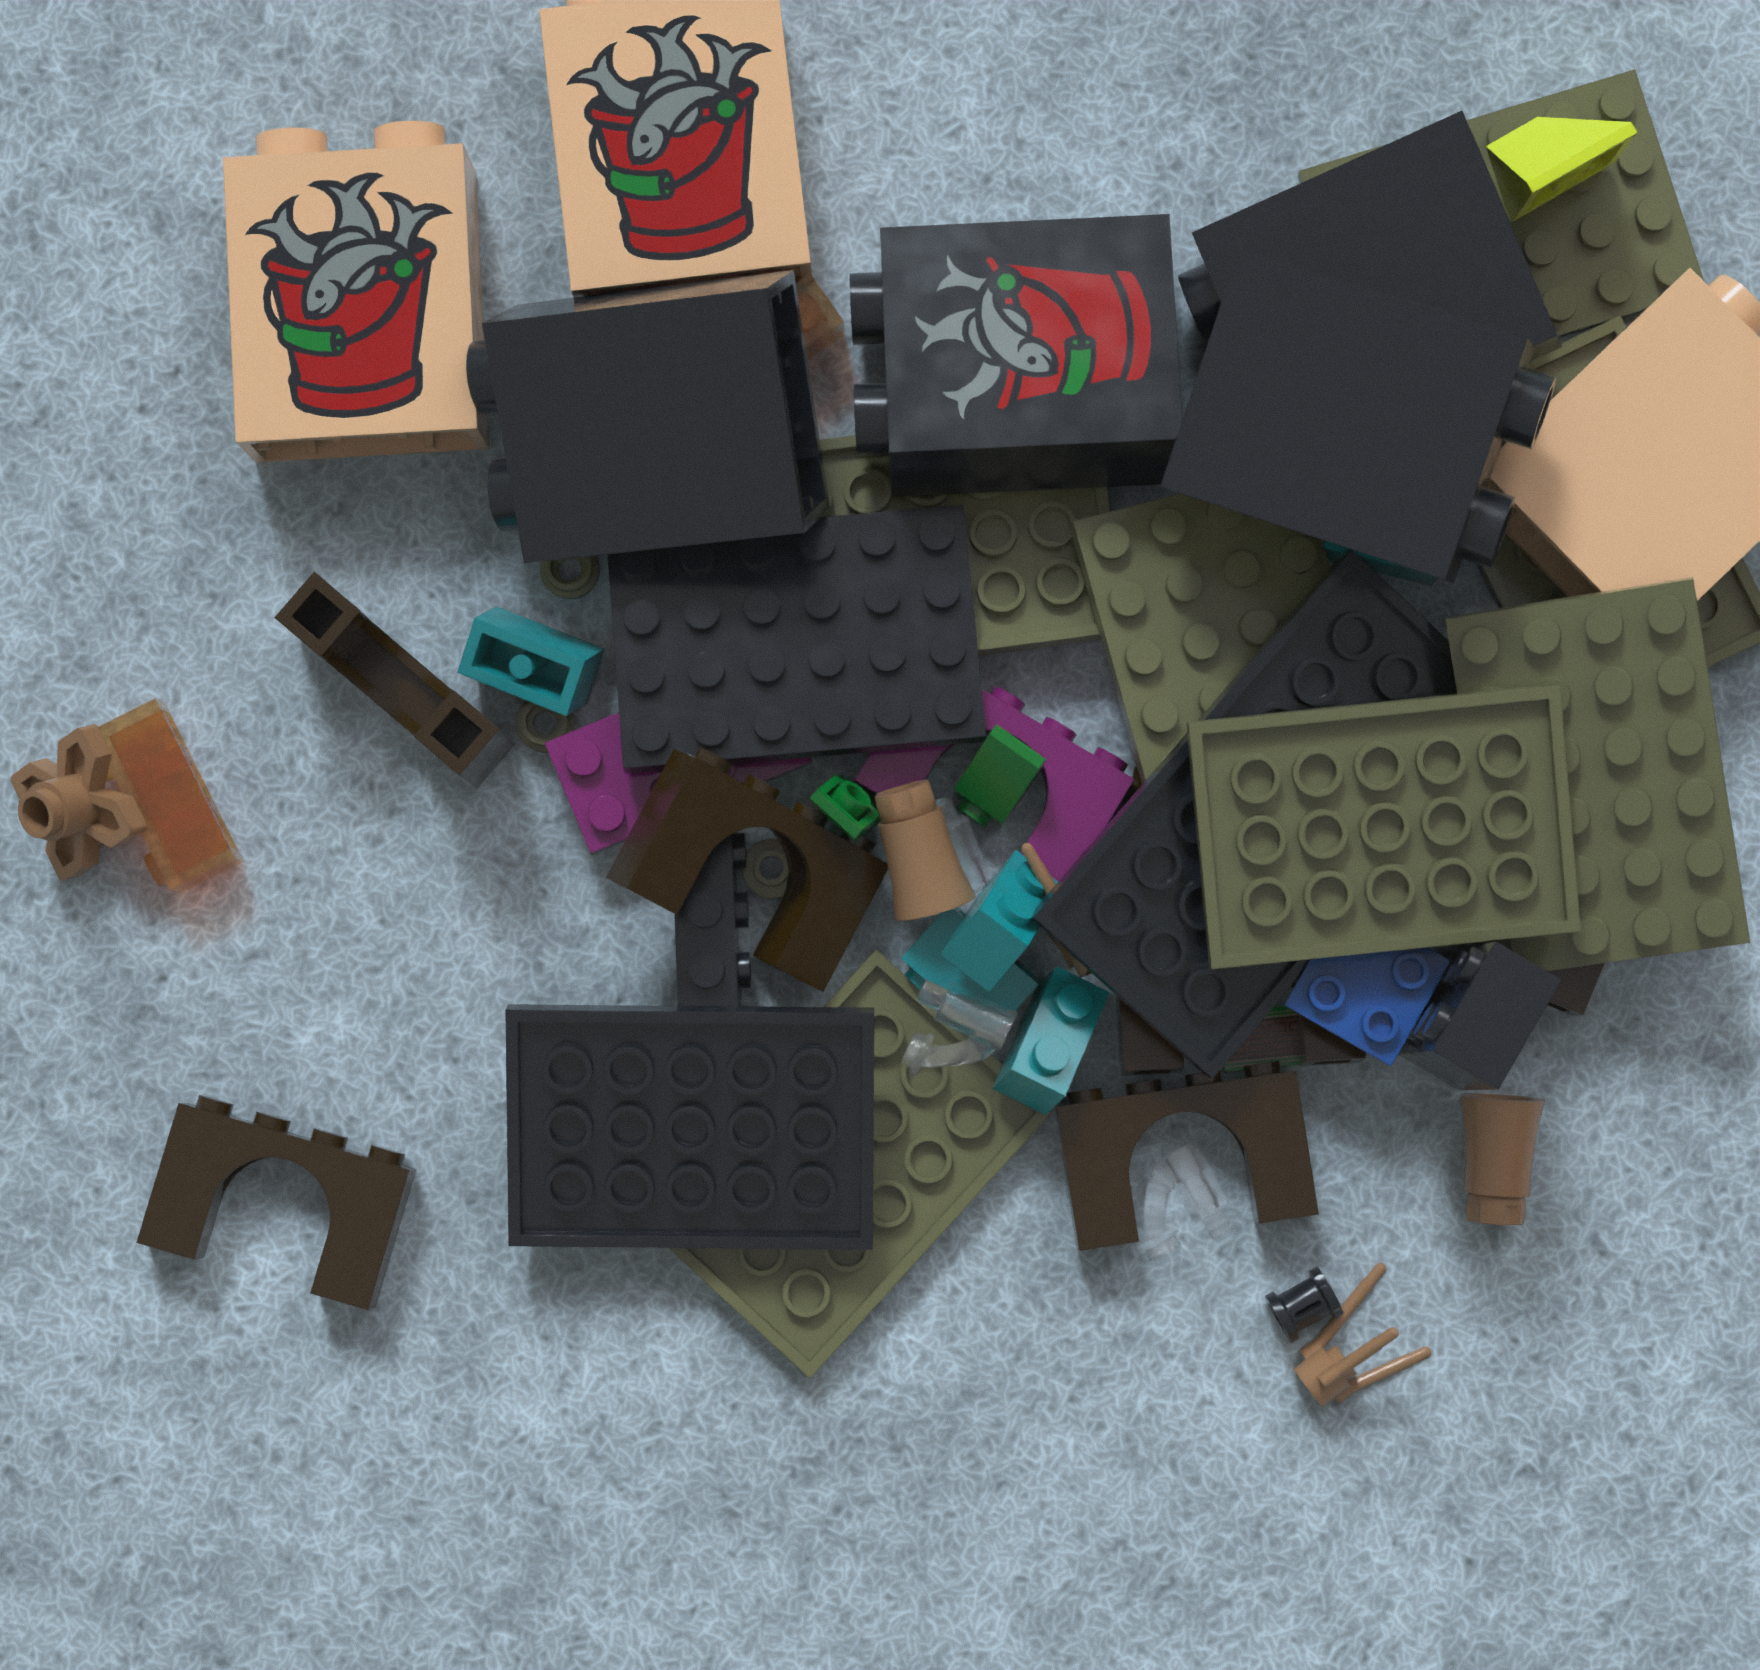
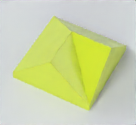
(1552, 157)

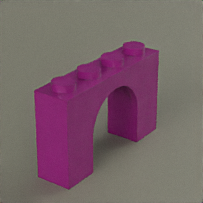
(1079, 785)

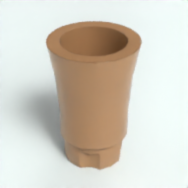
(920, 853)
(1499, 1155)

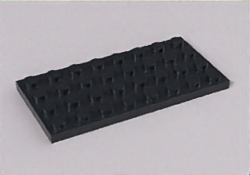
(1136, 892)

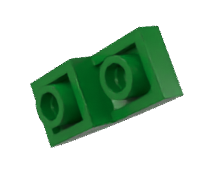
(847, 806)

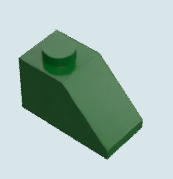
(997, 778)

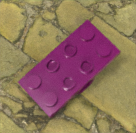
(606, 797)

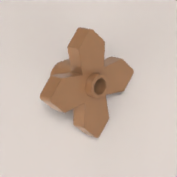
(71, 805)

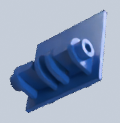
(1369, 996)

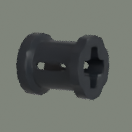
(1304, 1304)

